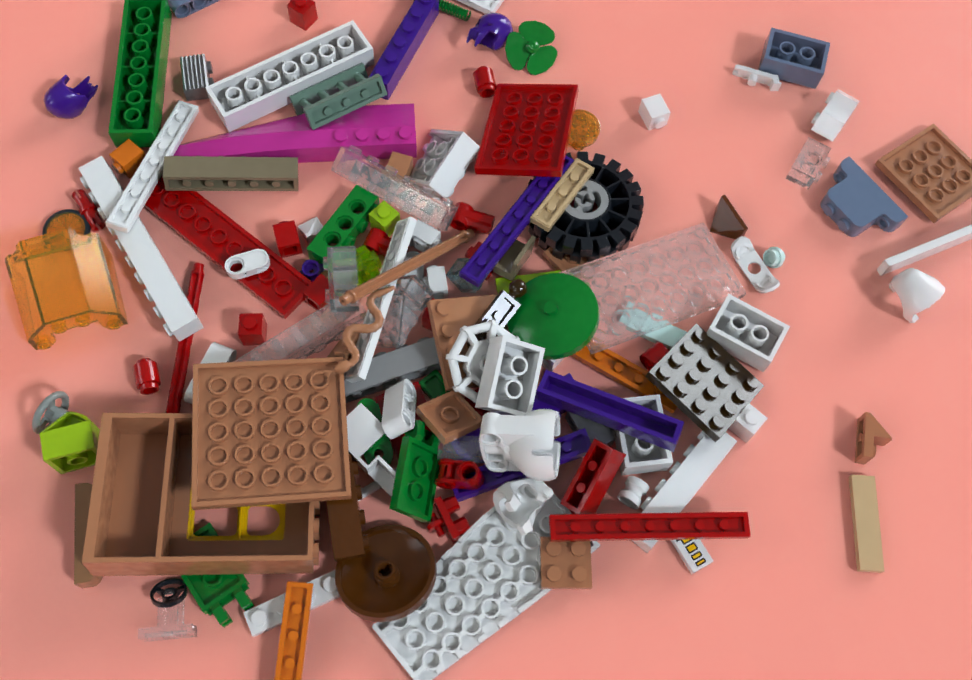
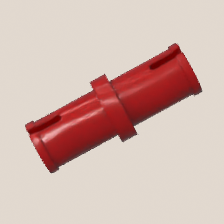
(88, 209)

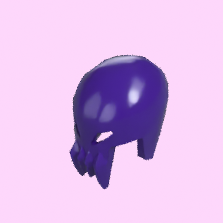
(491, 31)
(65, 101)

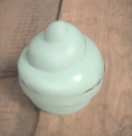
(774, 257)

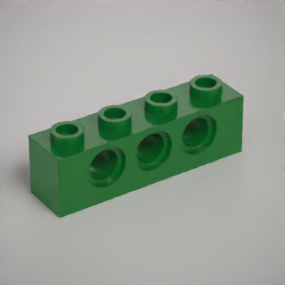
(344, 216)

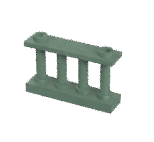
(338, 95)

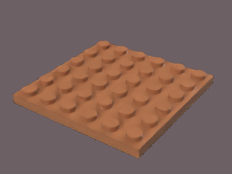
(268, 433)

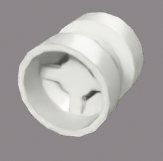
(633, 491)

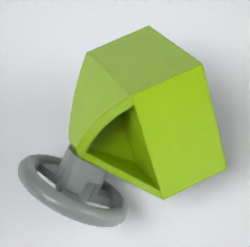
(68, 439)

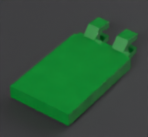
(416, 474)
(216, 591)

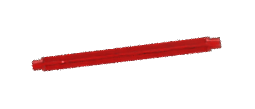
(183, 348)

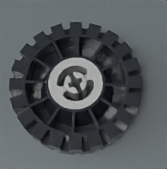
(598, 232)

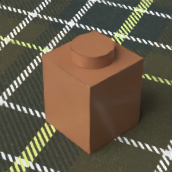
(402, 163)

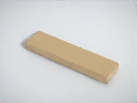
(562, 194)
(866, 524)

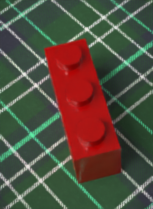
(593, 478)

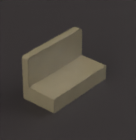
(514, 259)

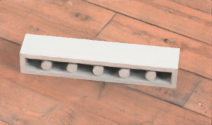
(686, 478)

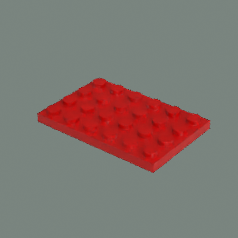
(527, 130)

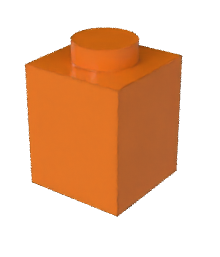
(127, 158)

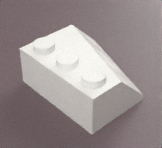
(444, 161)

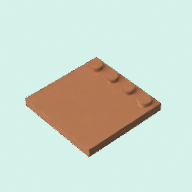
(930, 172)
(446, 320)

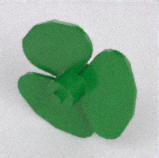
(526, 44)

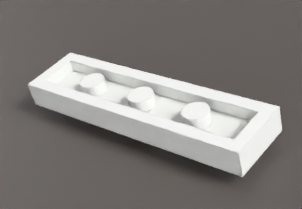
(270, 613)

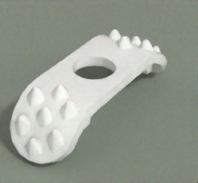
(745, 255)

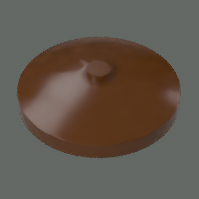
(392, 576)

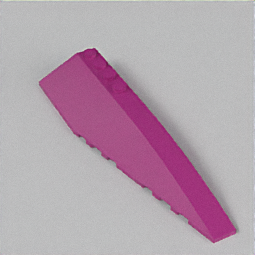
(370, 128)

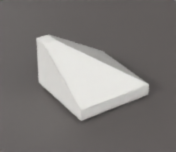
(310, 229)

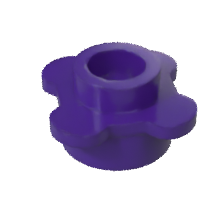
(311, 265)

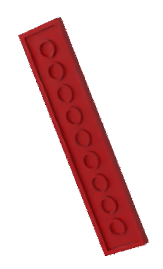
(221, 238)

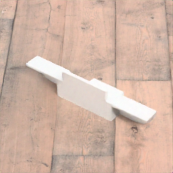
(363, 432)

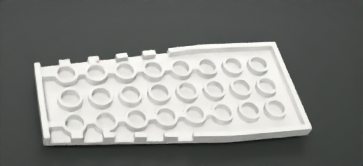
(476, 592)

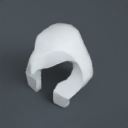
(916, 291)
(521, 501)

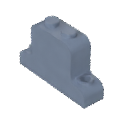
(859, 202)

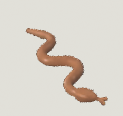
(344, 366)

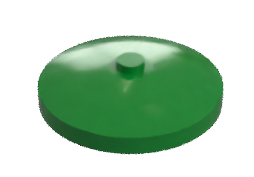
(556, 315)

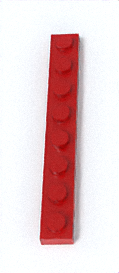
(649, 526)

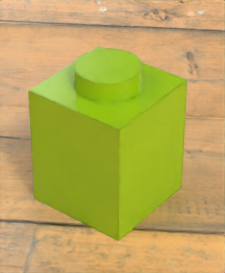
(384, 218)

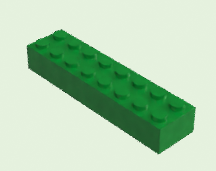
(140, 72)

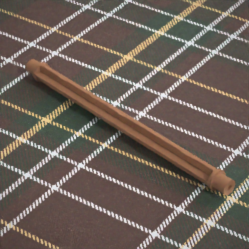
(404, 268)

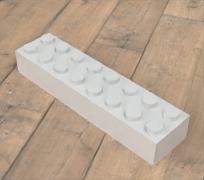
(271, 82)

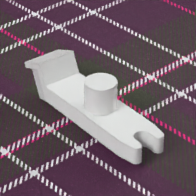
(756, 76)

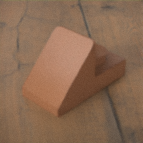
(868, 435)

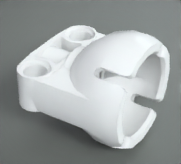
(522, 443)

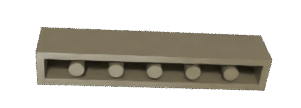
(230, 173)

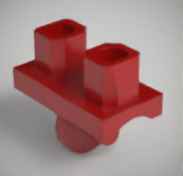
(454, 528)

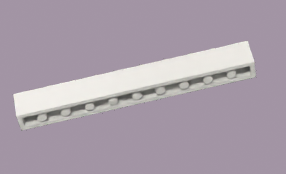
(142, 254)

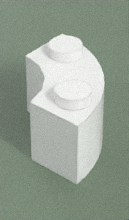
(835, 114)

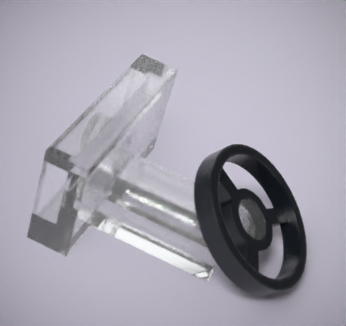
(169, 614)

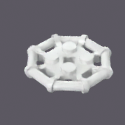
(474, 357)

